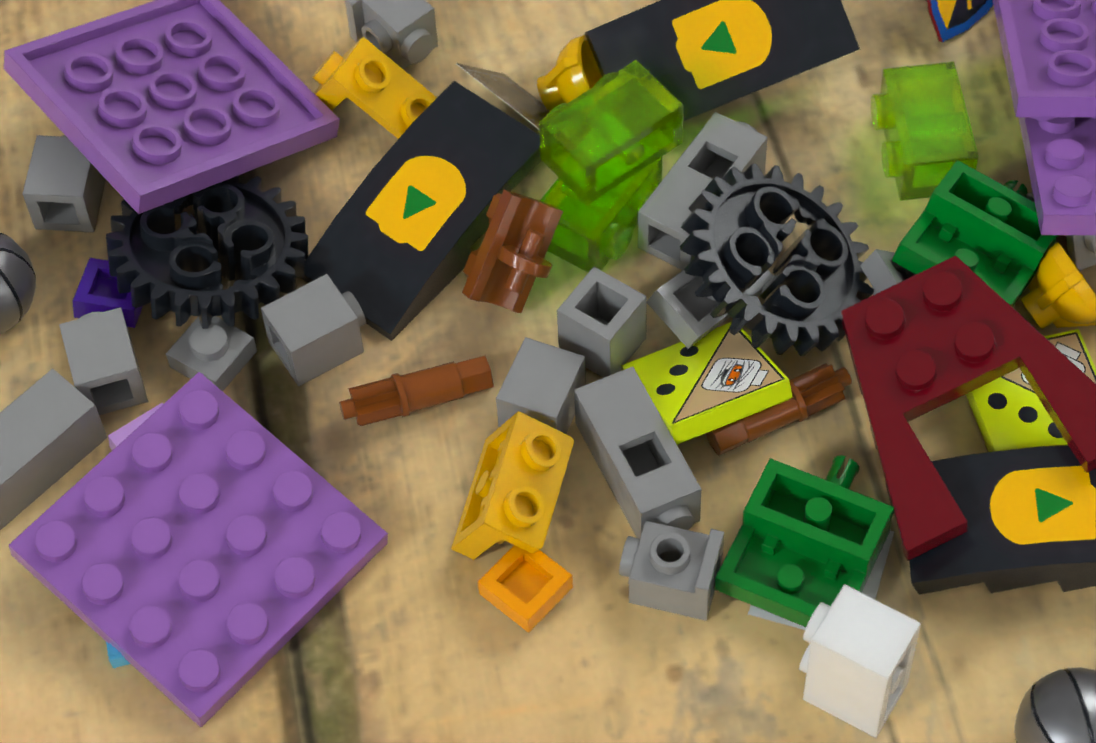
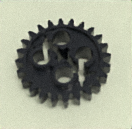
(739, 234)
(182, 268)

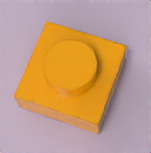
(525, 586)

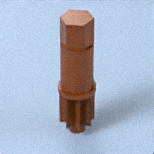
(416, 390)
(810, 394)

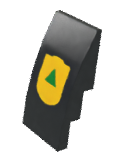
(723, 47)
(423, 208)
(1025, 522)

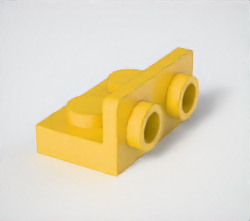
(514, 487)

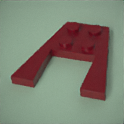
(932, 345)

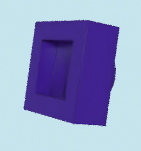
(99, 293)

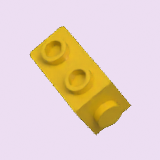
(373, 85)

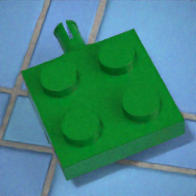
(981, 225)
(803, 541)

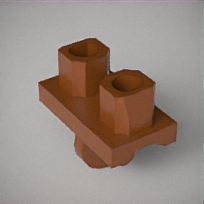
(511, 251)

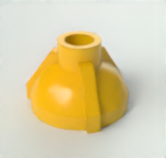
(572, 75)
(1060, 293)

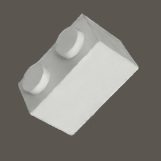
(858, 659)

